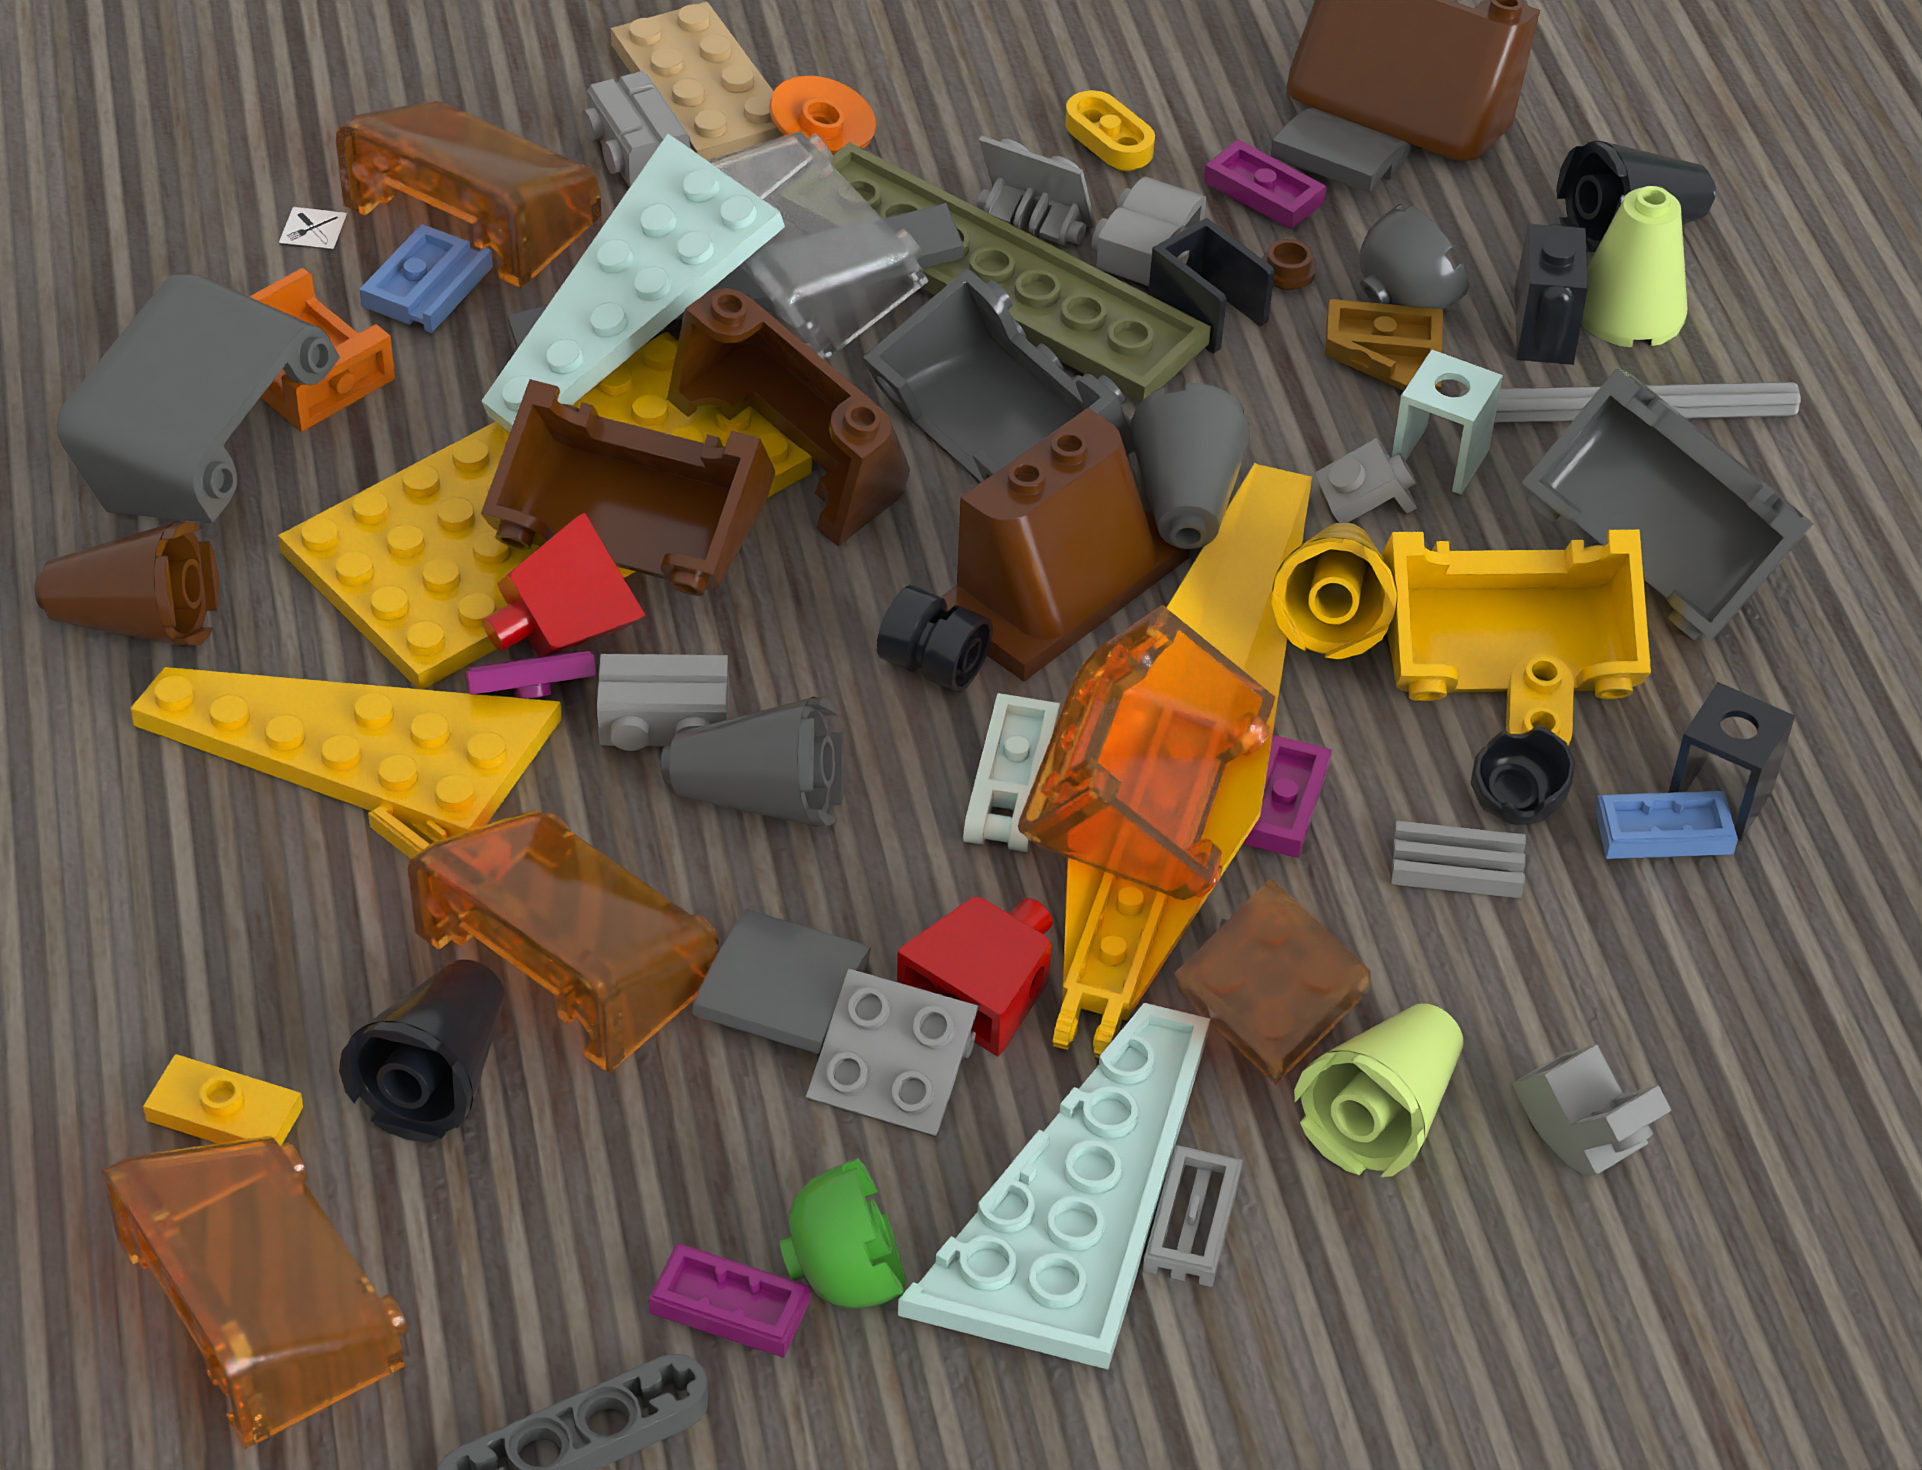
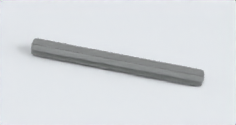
(1690, 400)

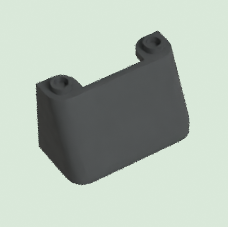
(173, 392)
(1701, 514)

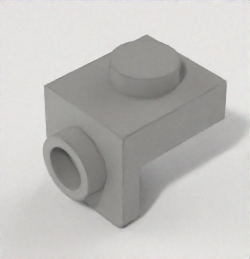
(1366, 481)

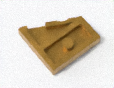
(1383, 338)

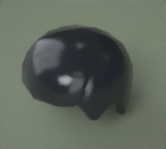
(1523, 775)

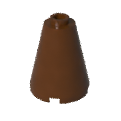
(136, 586)

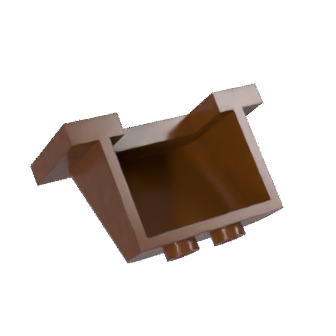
(1057, 544)

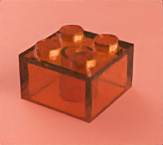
(1273, 980)

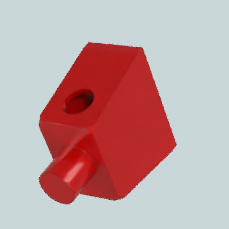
(563, 595)
(986, 961)

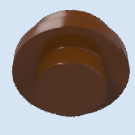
(1292, 264)

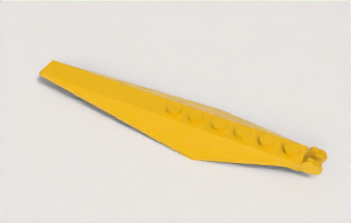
(1125, 931)

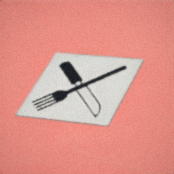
(313, 228)

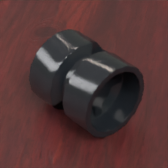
(927, 635)

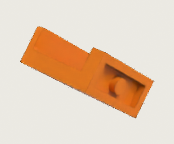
(361, 369)

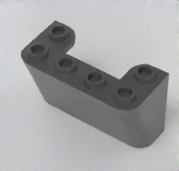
(977, 381)

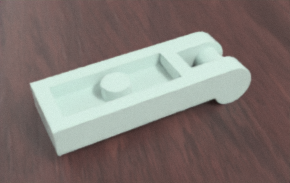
(1008, 768)

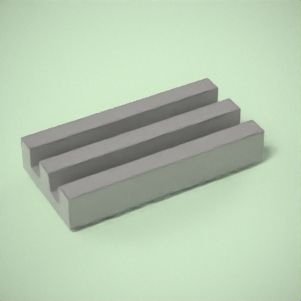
(1458, 851)
(1182, 1260)

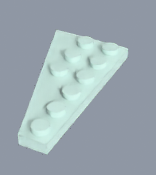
(652, 258)
(1071, 1215)

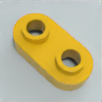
(1110, 130)
(1538, 701)

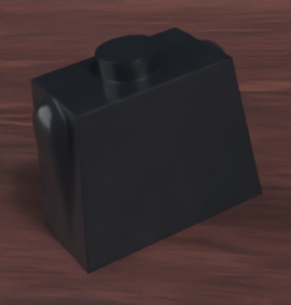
(1550, 293)

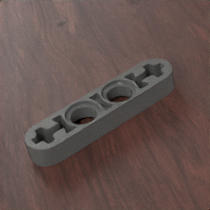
(567, 1420)

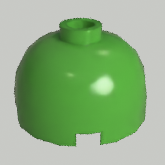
(843, 1240)

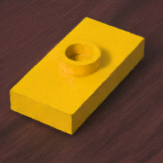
(220, 1103)

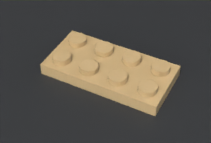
(701, 77)

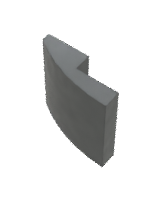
(1339, 149)
(778, 980)

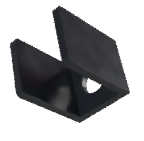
(1215, 273)
(1758, 754)

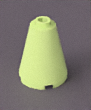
(1639, 272)
(1380, 1090)

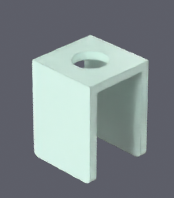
(1473, 410)

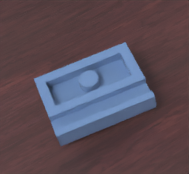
(426, 278)

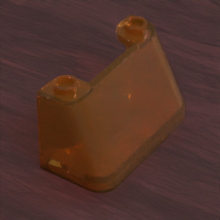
(510, 189)
(1145, 757)
(569, 922)
(256, 1278)

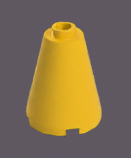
(1335, 593)

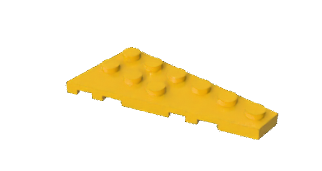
(360, 743)

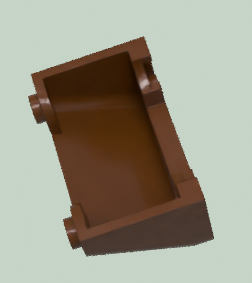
(1417, 68)
(743, 357)
(650, 495)

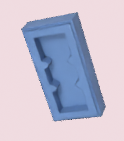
(1665, 824)

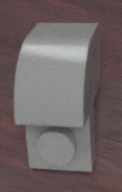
(1585, 1113)

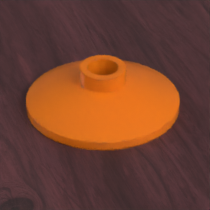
(823, 108)

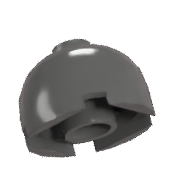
(1408, 262)

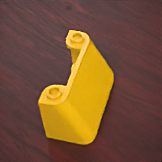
(1478, 612)

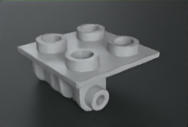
(1036, 190)
(893, 1052)

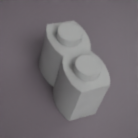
(1142, 220)

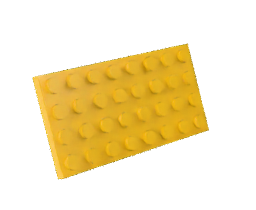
(423, 564)

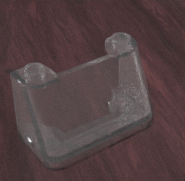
(835, 258)

